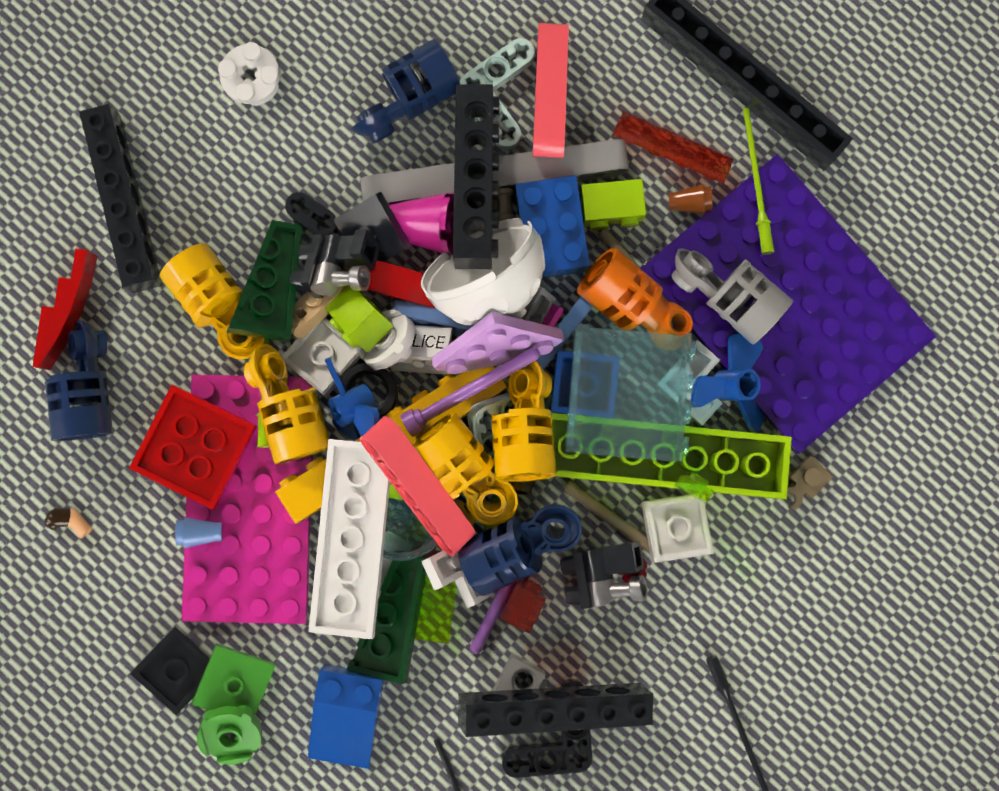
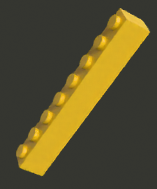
(304, 493)

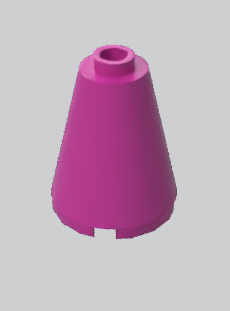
(427, 221)

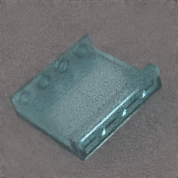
(629, 394)

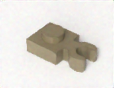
(807, 480)

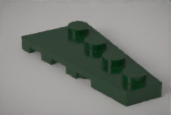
(269, 296)
(397, 617)

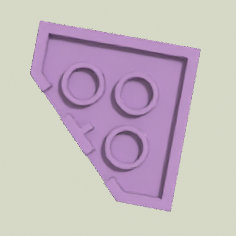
(495, 342)

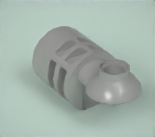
(729, 296)

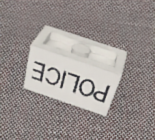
(425, 345)

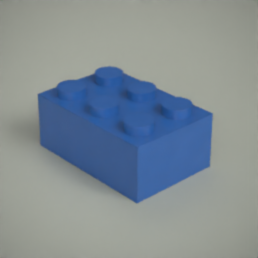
(557, 217)

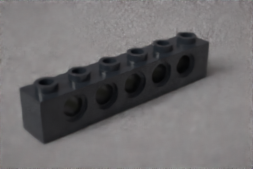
(474, 102)
(120, 199)
(554, 709)

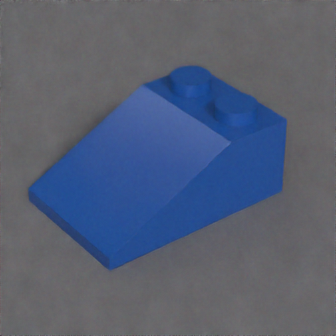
(344, 716)

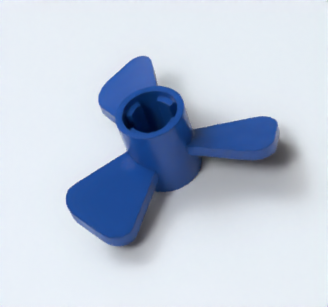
(736, 383)
(353, 409)

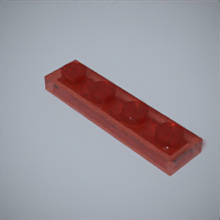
(673, 147)

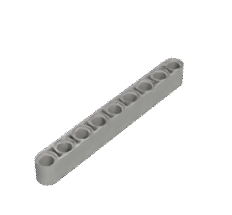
(584, 160)

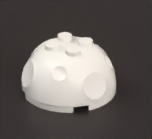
(504, 289)

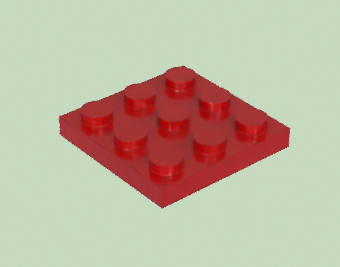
(193, 447)

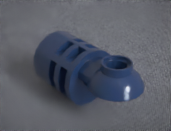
(409, 95)
(80, 388)
(515, 548)

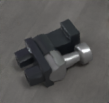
(330, 256)
(595, 573)

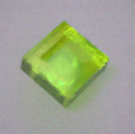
(695, 486)

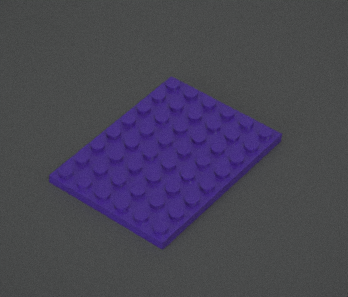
(845, 318)

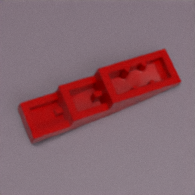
(398, 283)
(69, 303)

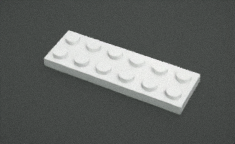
(349, 543)

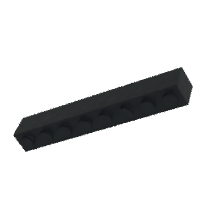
(747, 80)

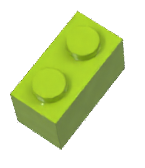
(612, 204)
(358, 319)

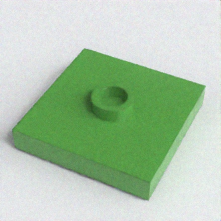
(233, 680)

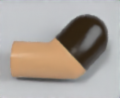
(68, 518)

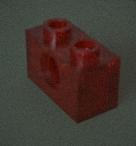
(523, 605)

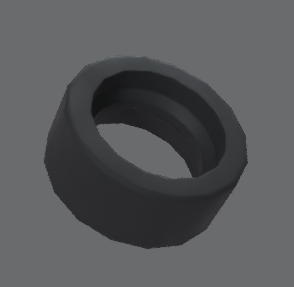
(390, 383)

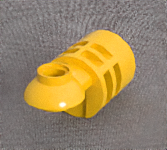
(208, 295)
(289, 418)
(525, 435)
(466, 468)

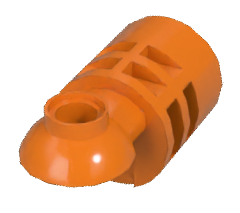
(631, 296)

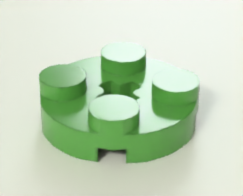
(234, 720)

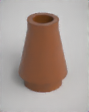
(693, 200)

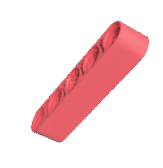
(550, 90)
(417, 485)

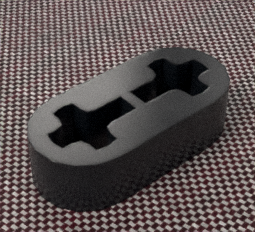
(315, 209)

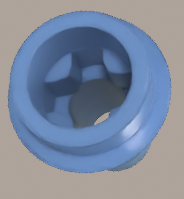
(196, 532)

